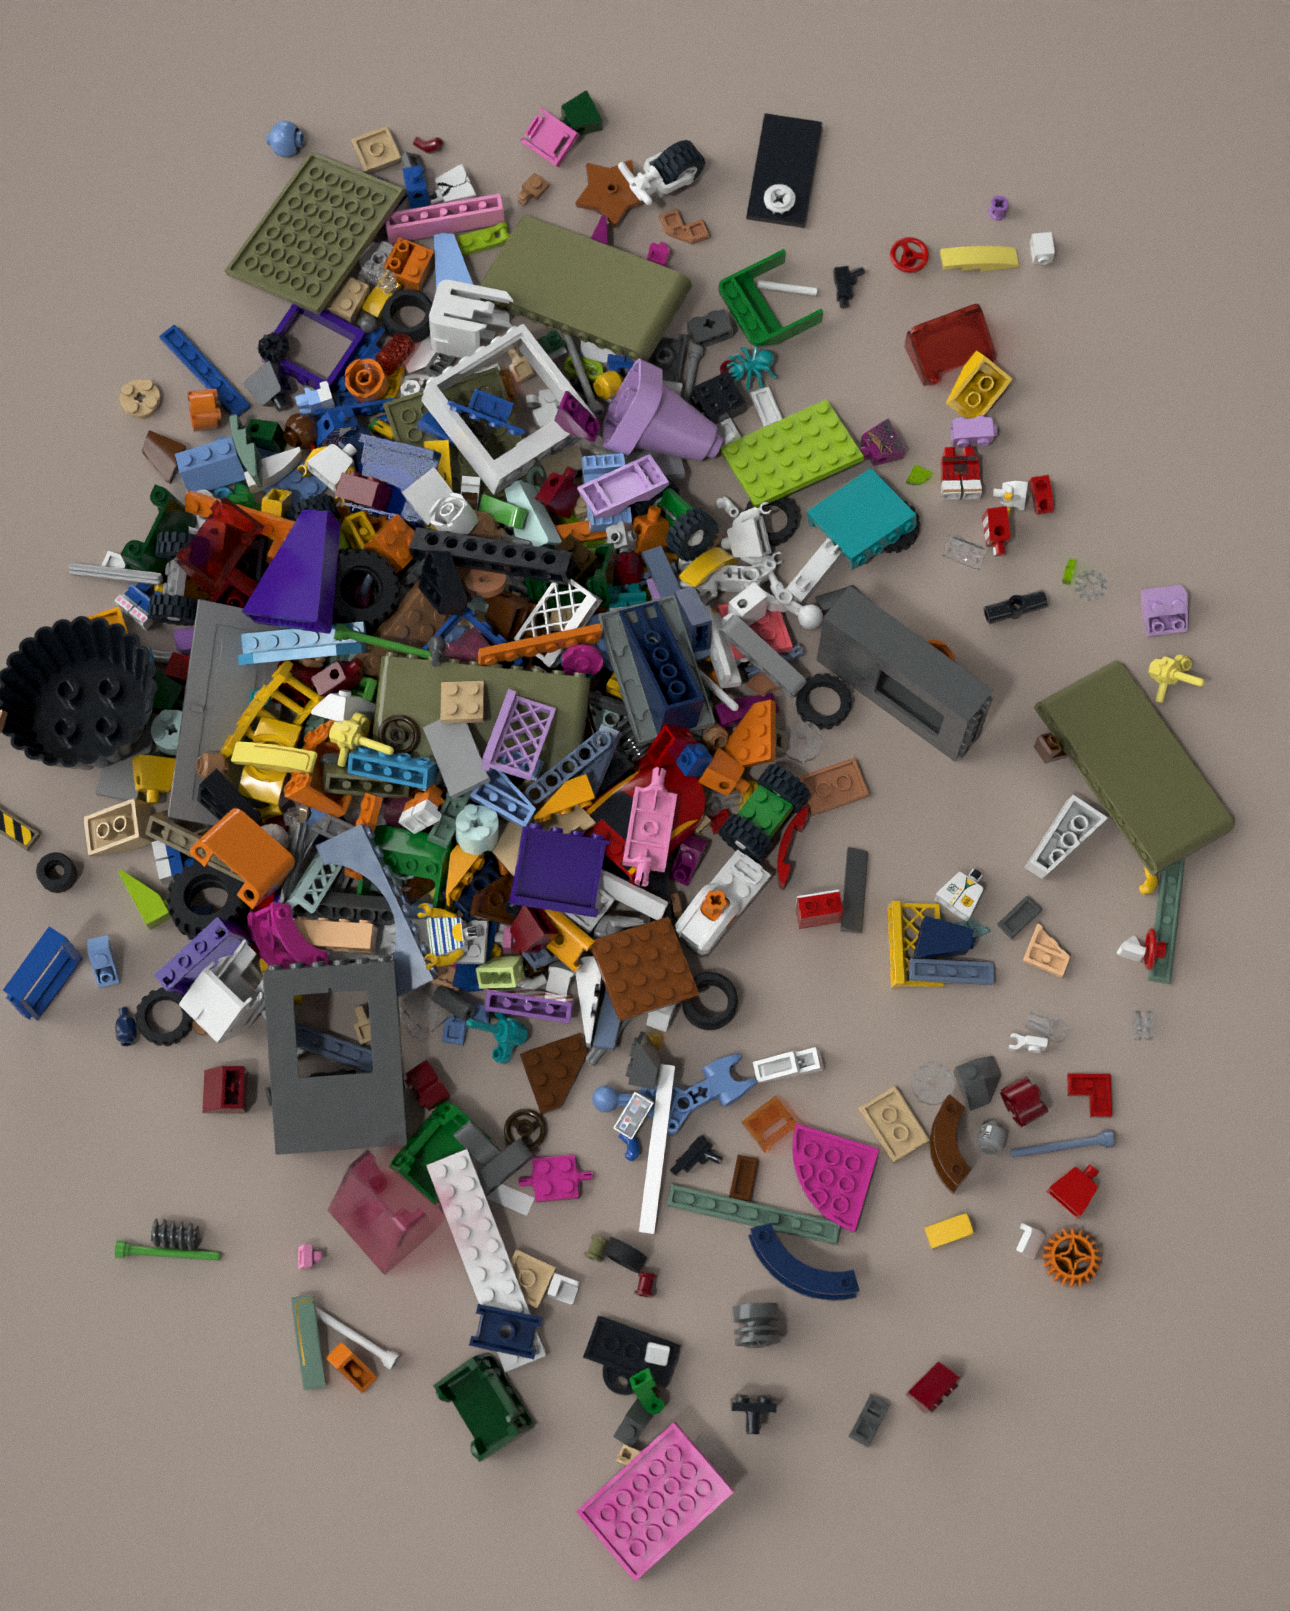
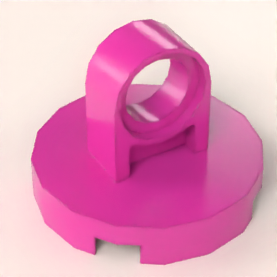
(582, 659)

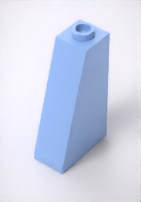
(449, 260)

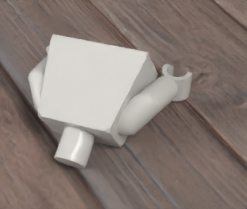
(749, 537)

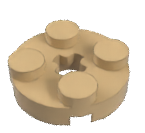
(139, 387)

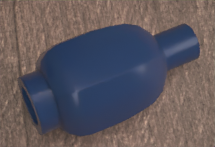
(125, 1028)

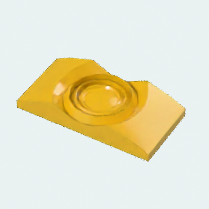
(265, 783)

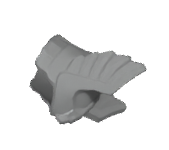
(613, 924)

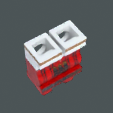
(960, 467)

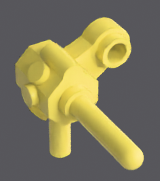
(1170, 671)
(350, 735)

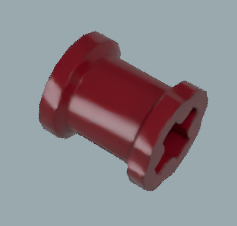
(645, 1284)

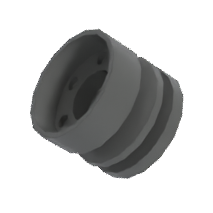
(756, 1324)

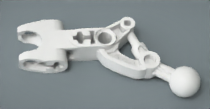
(734, 579)

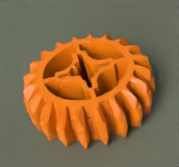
(1072, 1247)

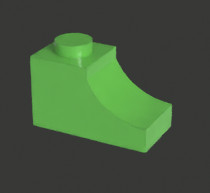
(366, 689)

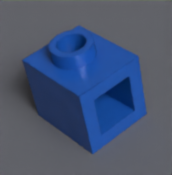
(694, 760)

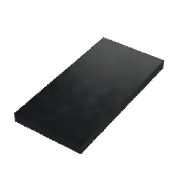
(786, 158)

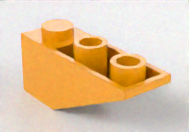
(569, 795)
(461, 872)

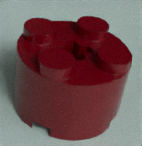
(1023, 1101)

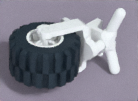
(670, 171)

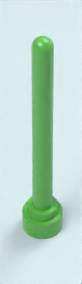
(343, 632)
(124, 1249)

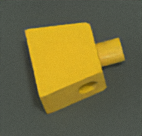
(276, 503)
(153, 776)

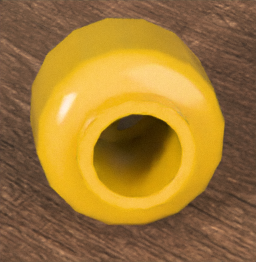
(608, 384)

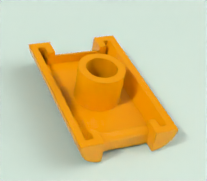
(574, 940)

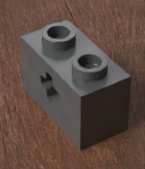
(710, 328)

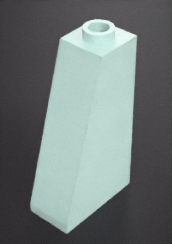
(537, 525)

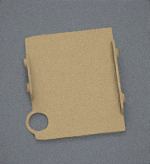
(510, 834)

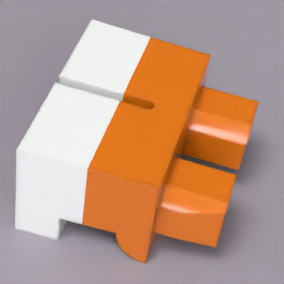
(422, 810)

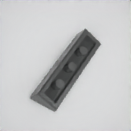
(854, 890)

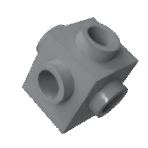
(622, 536)

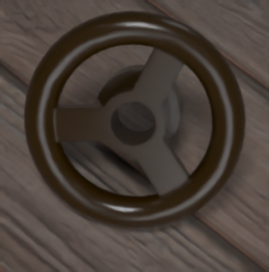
(405, 735)
(525, 1122)

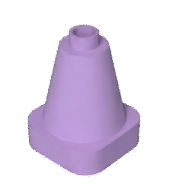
(656, 419)

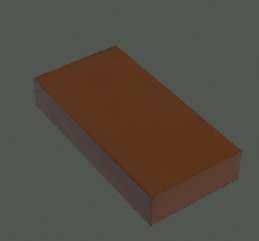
(743, 1178)

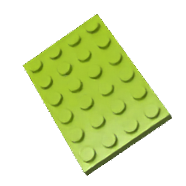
(791, 453)

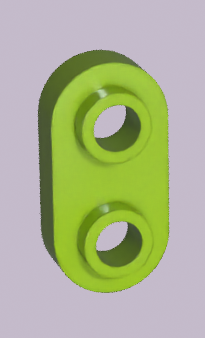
(588, 365)

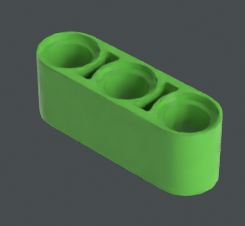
(503, 511)

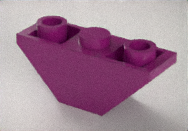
(576, 418)

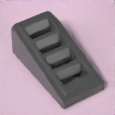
(431, 365)

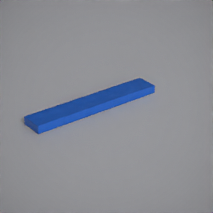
(204, 371)

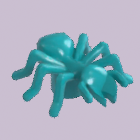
(754, 366)

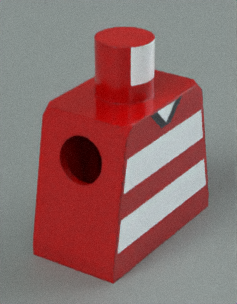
(996, 521)

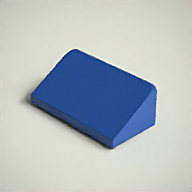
(431, 427)

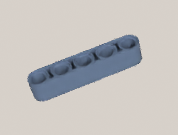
(579, 764)

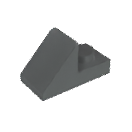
(633, 1424)

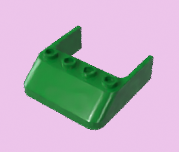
(751, 309)
(412, 856)

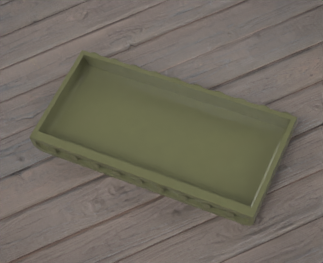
(586, 288)
(414, 690)
(1135, 767)

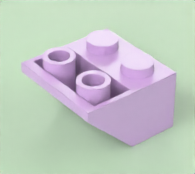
(1165, 610)

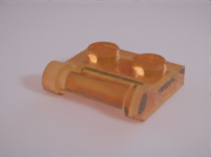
(765, 1118)

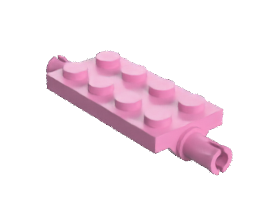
(650, 828)

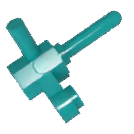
(506, 1031)

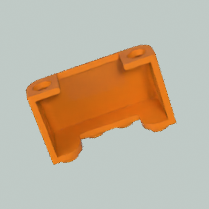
(307, 787)
(248, 853)

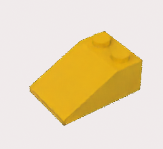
(977, 387)

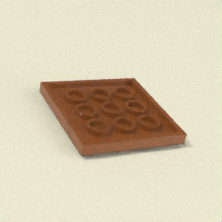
(644, 969)

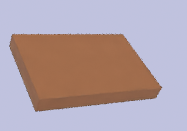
(834, 786)

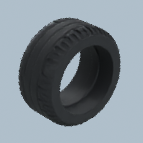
(403, 299)
(721, 1020)

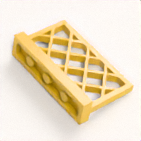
(898, 940)

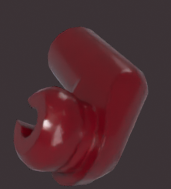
(428, 146)

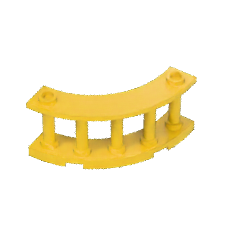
(256, 706)

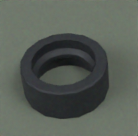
(625, 1255)

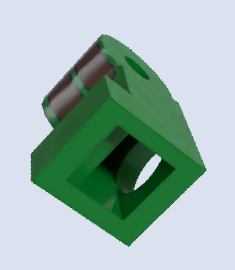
(643, 1387)

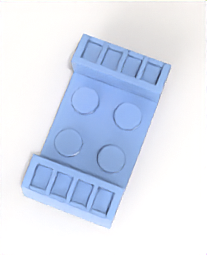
(595, 467)

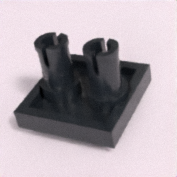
(753, 1409)

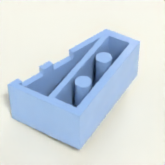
(504, 799)

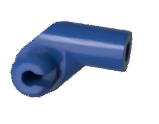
(633, 1147)

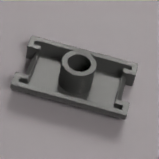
(674, 350)

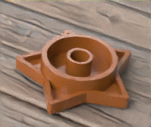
(608, 192)

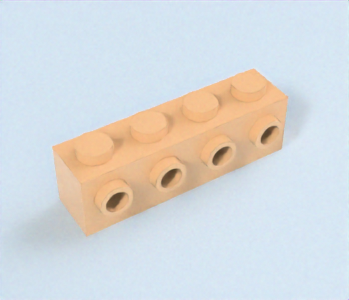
(339, 935)

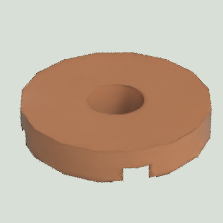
(475, 586)

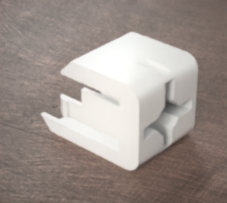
(463, 301)
(223, 998)

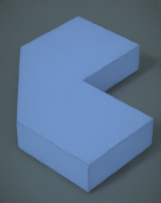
(455, 1028)

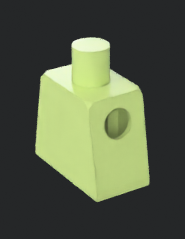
(506, 972)

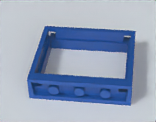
(483, 627)
(32, 969)

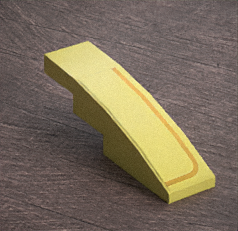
(274, 757)

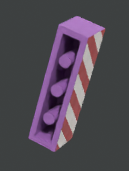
(530, 1003)

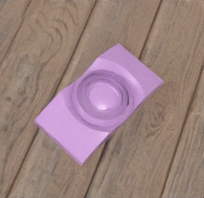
(623, 487)

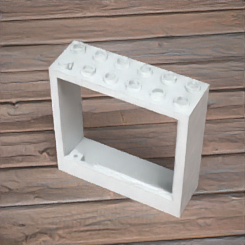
(515, 463)

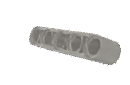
(762, 656)

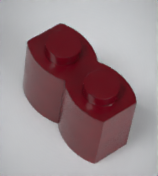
(427, 1086)

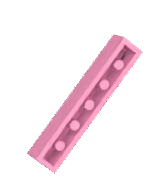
(445, 217)

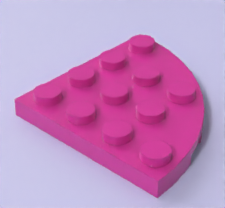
(833, 1173)

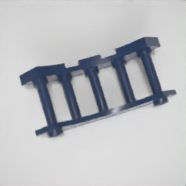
(797, 1275)

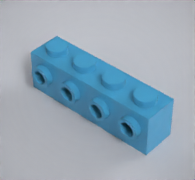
(392, 768)

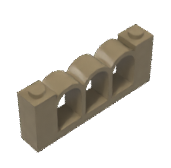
(182, 836)

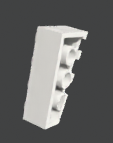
(1066, 832)

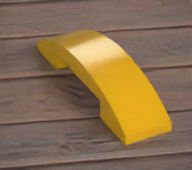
(705, 565)

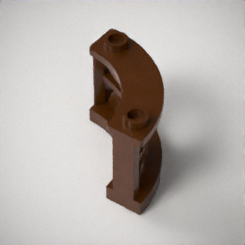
(943, 1145)

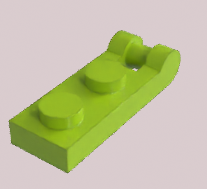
(483, 239)

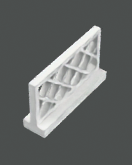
(579, 618)

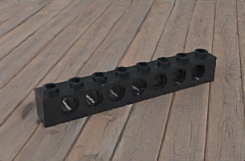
(496, 555)

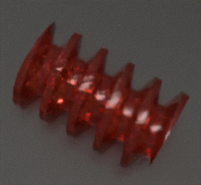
(395, 352)

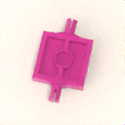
(555, 1178)

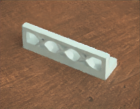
(307, 882)

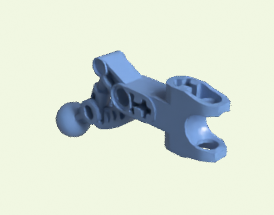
(717, 1085)

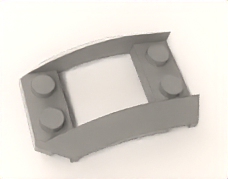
(329, 827)

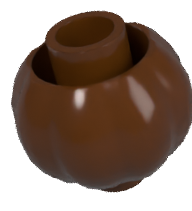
(301, 431)

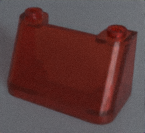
(948, 342)
(218, 545)

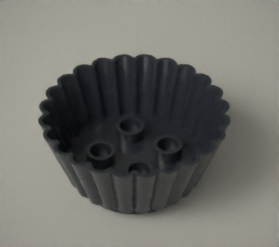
(78, 693)

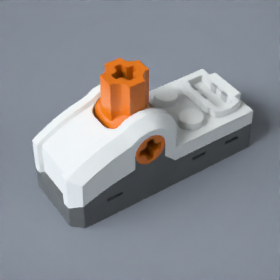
(721, 904)

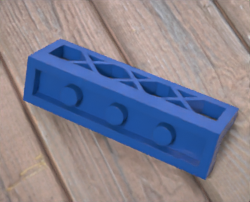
(465, 974)

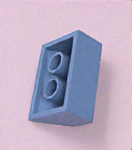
(211, 466)

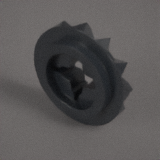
(270, 354)

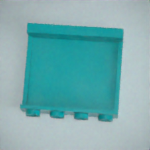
(863, 517)

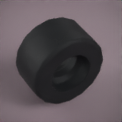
(48, 862)

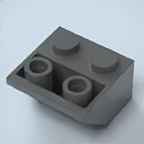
(645, 1064)

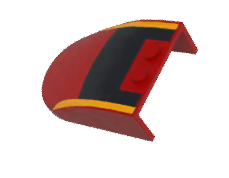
(614, 807)

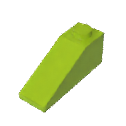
(149, 903)

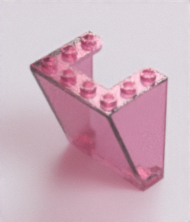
(370, 1222)

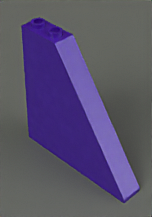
(301, 578)

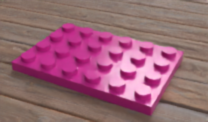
(655, 1501)

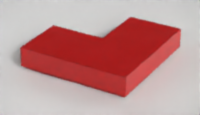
(1097, 1088)

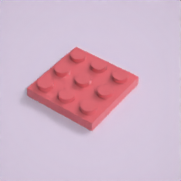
(769, 628)

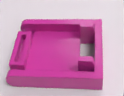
(547, 136)

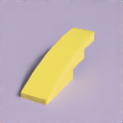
(979, 257)

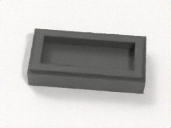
(1019, 917)

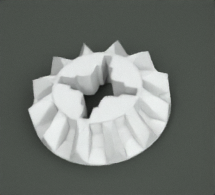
(779, 191)

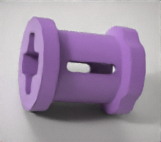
(998, 208)

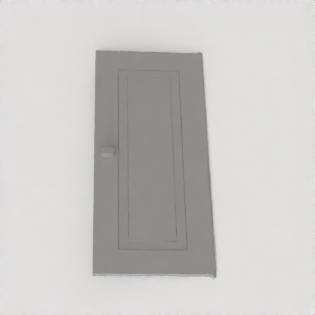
(214, 702)

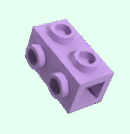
(972, 431)

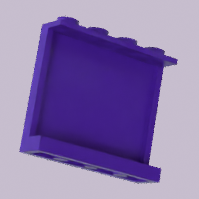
(558, 870)

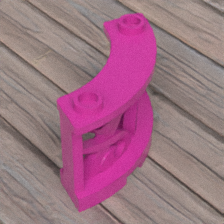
(278, 922)

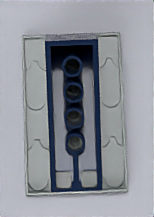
(655, 668)

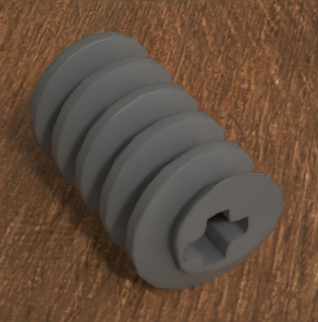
(630, 742)
(174, 1235)

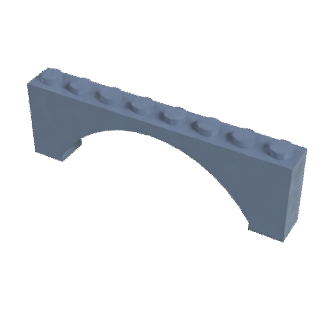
(360, 853)

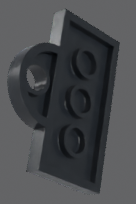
(624, 1353)

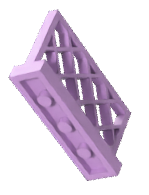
(501, 728)

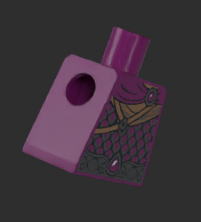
(882, 444)

